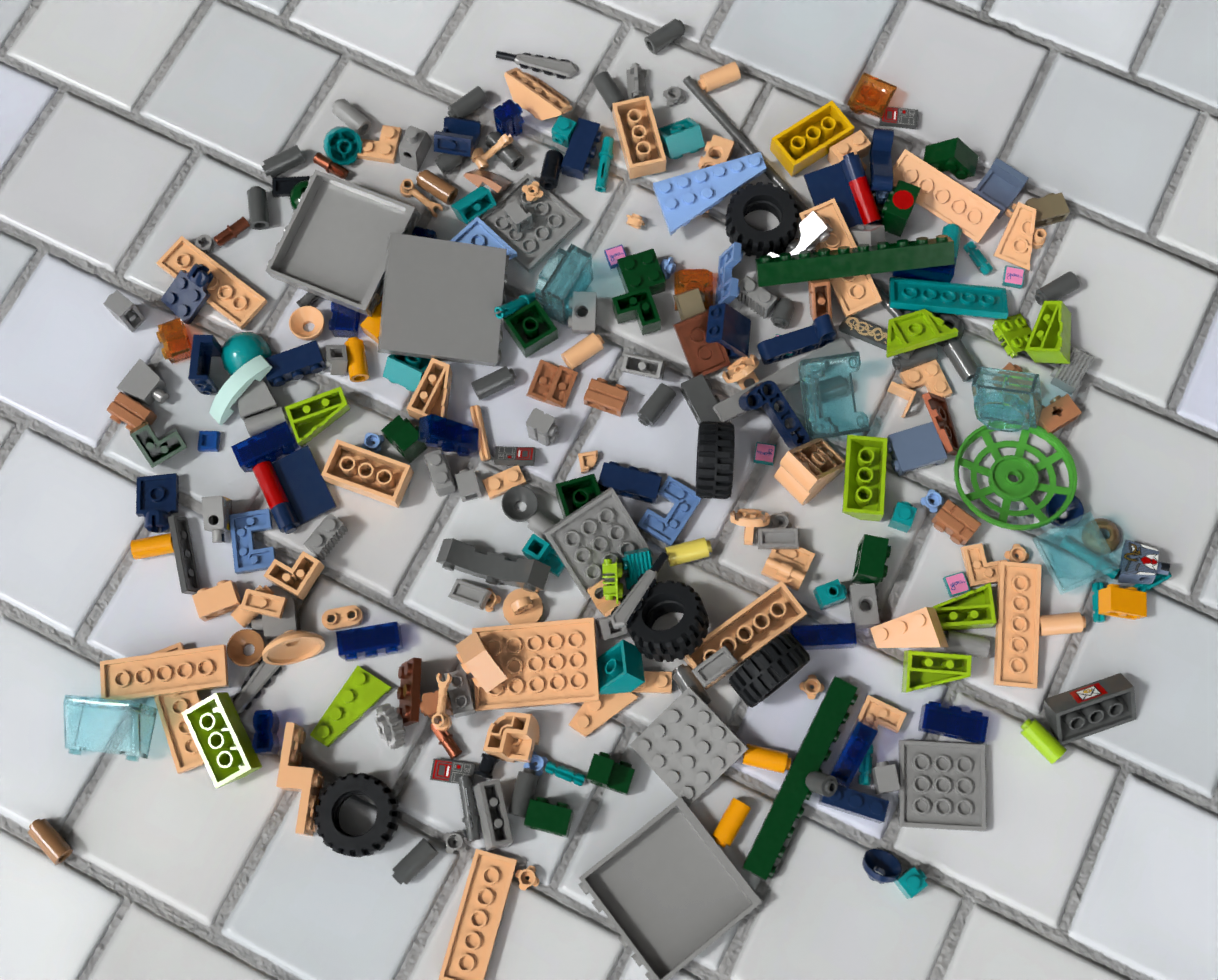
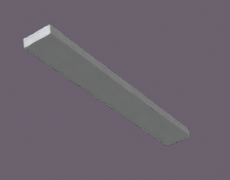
(784, 379)

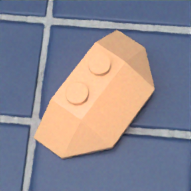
(535, 95)

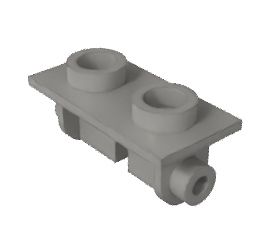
(636, 82)

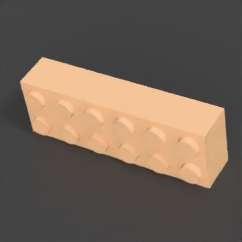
(751, 628)

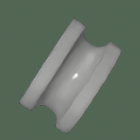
(203, 238)

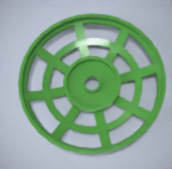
(1023, 470)

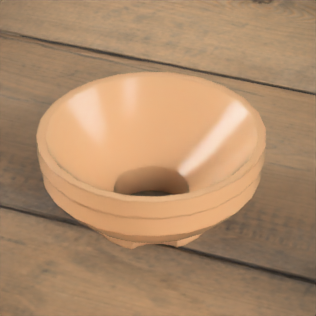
(305, 315)

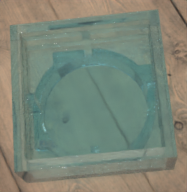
(561, 276)
(1006, 399)
(1076, 553)

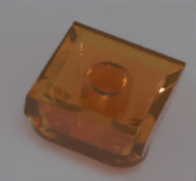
(871, 96)
(695, 278)

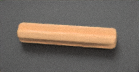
(477, 420)

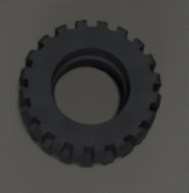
(762, 198)
(715, 460)
(681, 638)
(769, 669)
(330, 805)

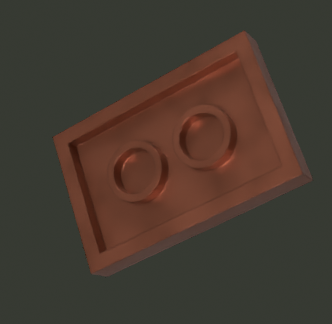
(700, 355)
(409, 691)

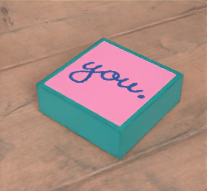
(1013, 277)
(764, 453)
(956, 584)

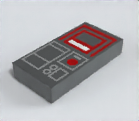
(899, 118)
(514, 456)
(449, 770)

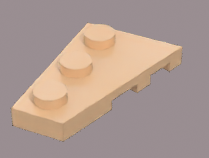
(1017, 238)
(595, 714)

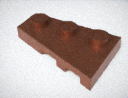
(942, 421)

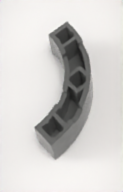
(493, 567)

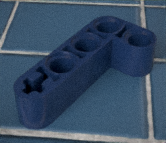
(881, 161)
(799, 341)
(777, 418)

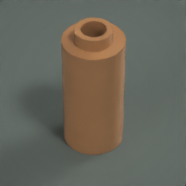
(436, 186)
(49, 841)

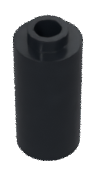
(551, 170)

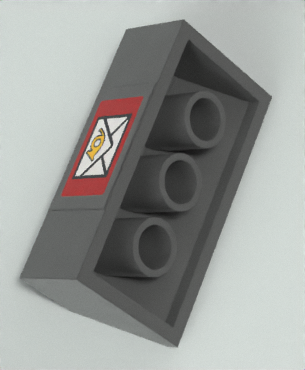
(1091, 708)

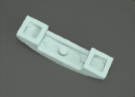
(235, 387)

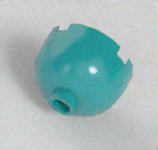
(342, 145)

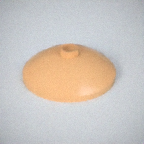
(293, 647)

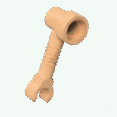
(481, 158)
(412, 191)
(1038, 235)
(446, 719)

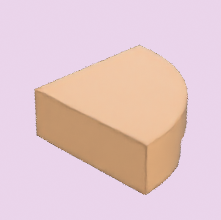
(587, 460)

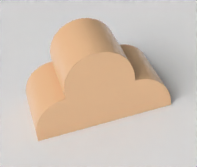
(809, 469)

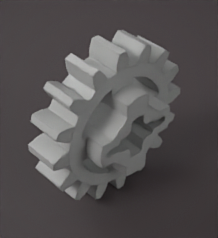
(390, 726)

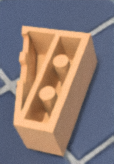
(432, 391)
(912, 630)

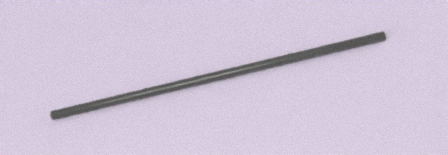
(770, 172)

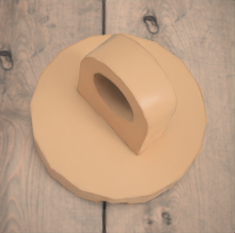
(741, 370)
(749, 518)
(522, 607)

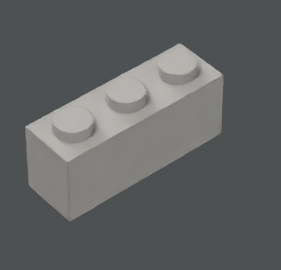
(492, 815)

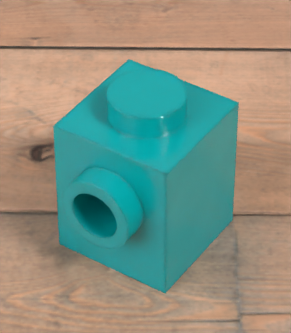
(563, 131)
(902, 516)
(830, 594)
(911, 882)

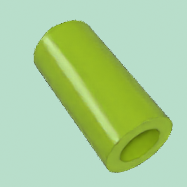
(1042, 740)

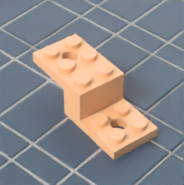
(299, 779)

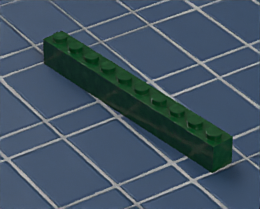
(855, 261)
(793, 790)

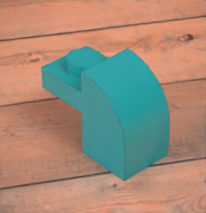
(541, 551)

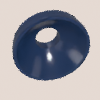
(1073, 511)
(882, 862)

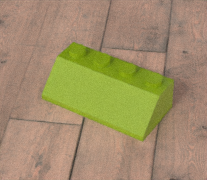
(865, 477)
(221, 739)

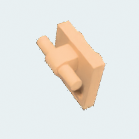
(788, 566)

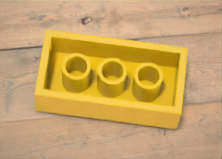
(811, 138)

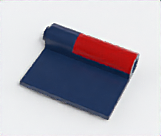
(849, 187)
(294, 489)

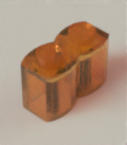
(175, 340)

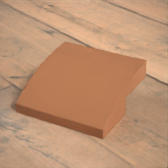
(483, 177)
(552, 384)

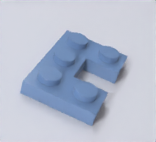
(727, 286)
(684, 505)
(244, 553)

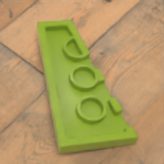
(349, 705)

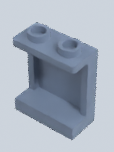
(1001, 186)
(915, 448)

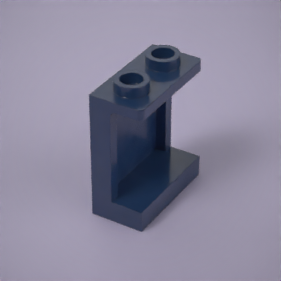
(458, 137)
(729, 329)
(202, 350)

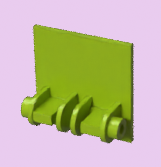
(1014, 332)
(612, 590)

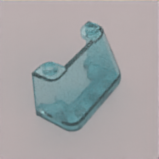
(830, 396)
(108, 726)

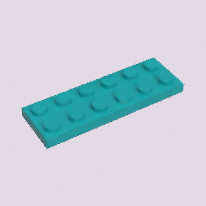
(948, 298)

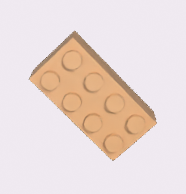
(639, 137)
(367, 473)

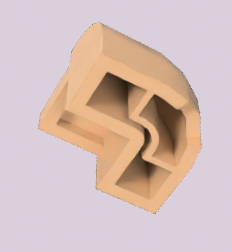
(512, 737)

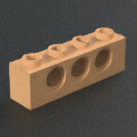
(717, 147)

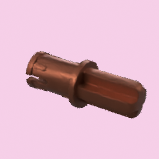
(330, 166)
(231, 231)
(447, 741)

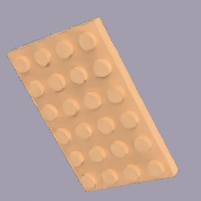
(542, 664)

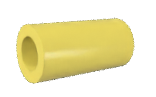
(688, 551)

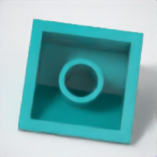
(681, 138)
(405, 370)
(620, 669)

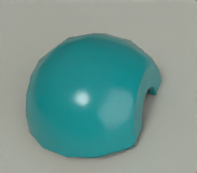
(241, 349)

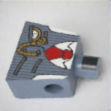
(1140, 564)

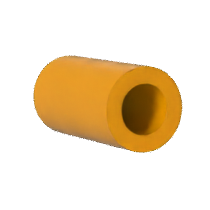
(356, 360)
(152, 546)
(766, 758)
(731, 823)

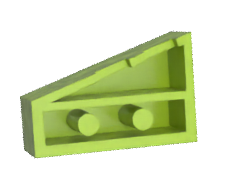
(1051, 334)
(316, 414)
(968, 611)
(932, 668)

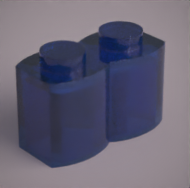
(266, 727)

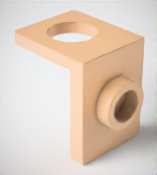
(904, 392)
(601, 604)

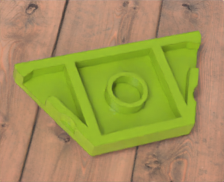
(916, 331)

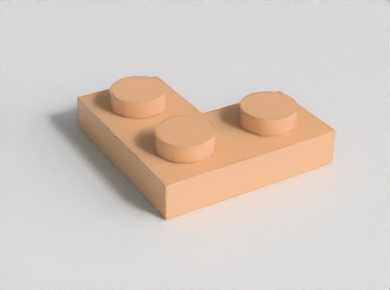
(384, 149)
(929, 376)
(976, 566)
(880, 713)

